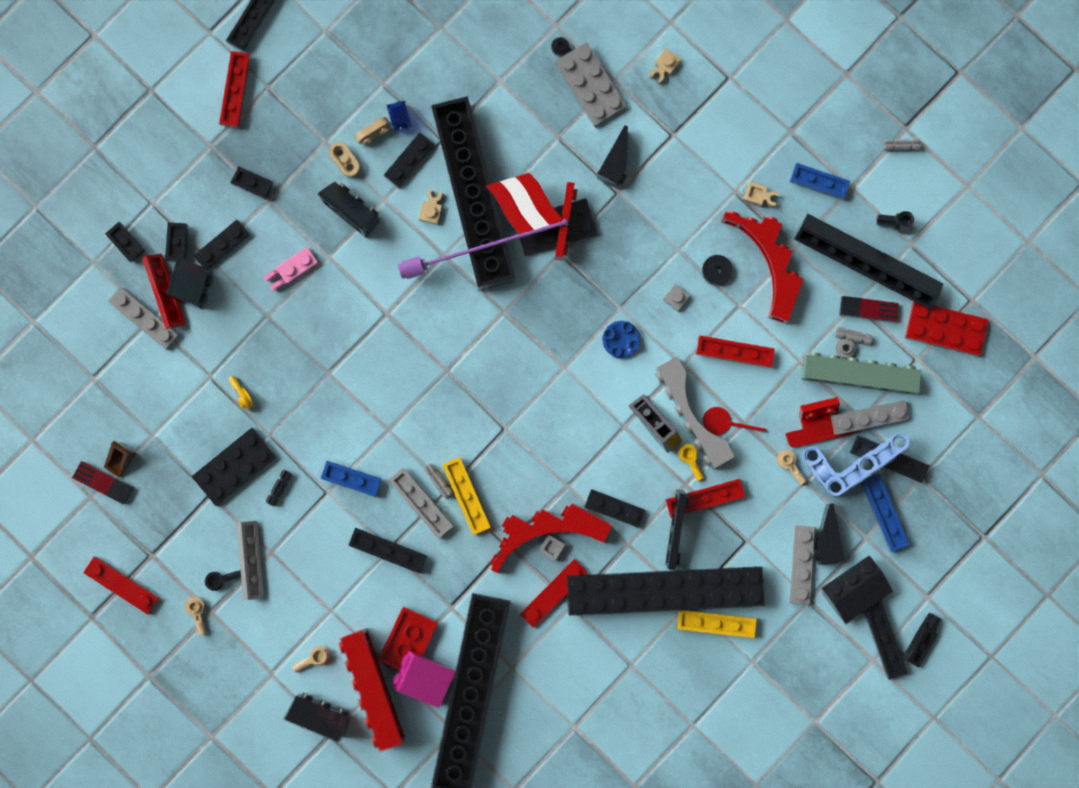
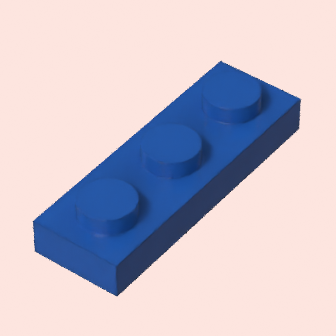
(819, 181)
(351, 478)

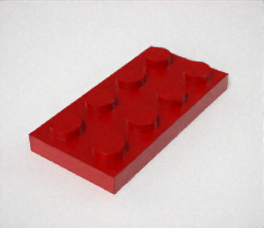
(946, 329)

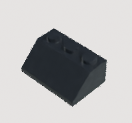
(349, 208)
(857, 590)
(319, 717)

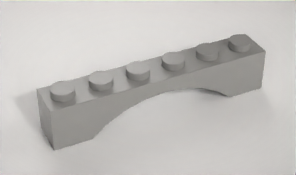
(714, 448)

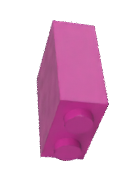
(423, 679)

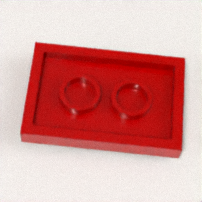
(409, 633)

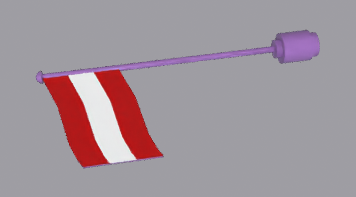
(524, 208)

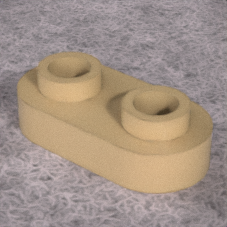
(366, 135)
(345, 160)

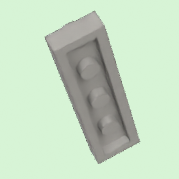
(143, 318)
(869, 417)
(421, 503)
(250, 560)
(802, 565)

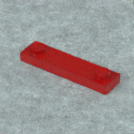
(234, 89)
(562, 248)
(159, 280)
(735, 351)
(710, 496)
(121, 585)
(551, 594)

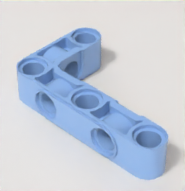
(855, 473)

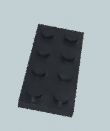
(579, 227)
(234, 466)

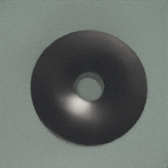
(723, 264)

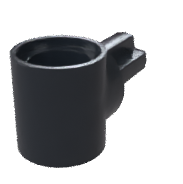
(894, 221)

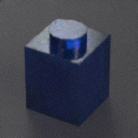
(399, 116)

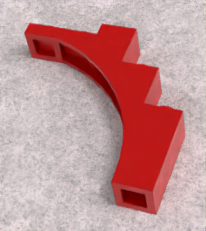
(764, 235)
(575, 521)

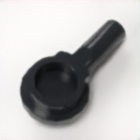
(560, 46)
(215, 580)

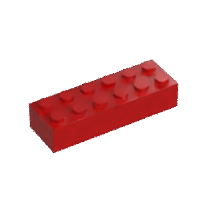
(372, 689)

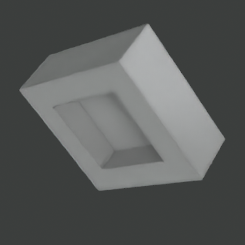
(676, 297)
(551, 547)

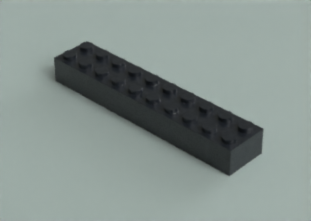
(473, 200)
(665, 590)
(471, 692)

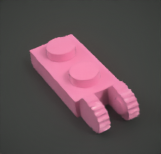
(292, 268)

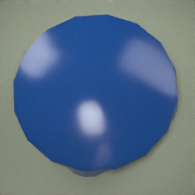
(621, 339)

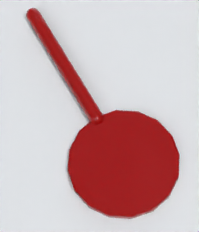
(718, 421)

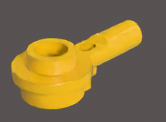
(244, 400)
(688, 454)

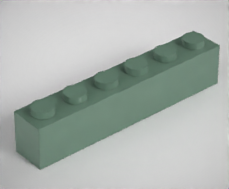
(861, 374)

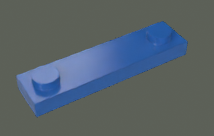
(884, 512)

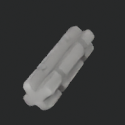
(902, 145)
(854, 336)
(437, 480)

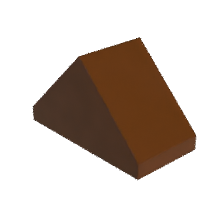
(118, 458)

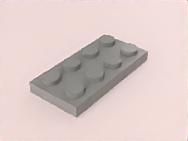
(590, 84)

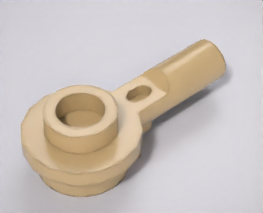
(787, 459)
(195, 606)
(319, 656)

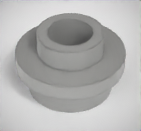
(839, 348)

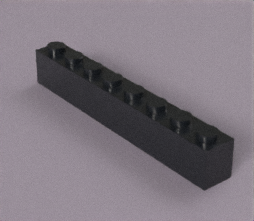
(869, 261)

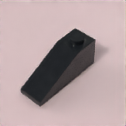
(615, 164)
(656, 423)
(828, 540)

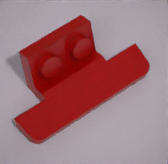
(815, 423)

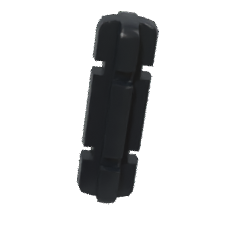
(278, 488)

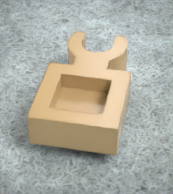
(666, 64)
(757, 194)
(431, 210)

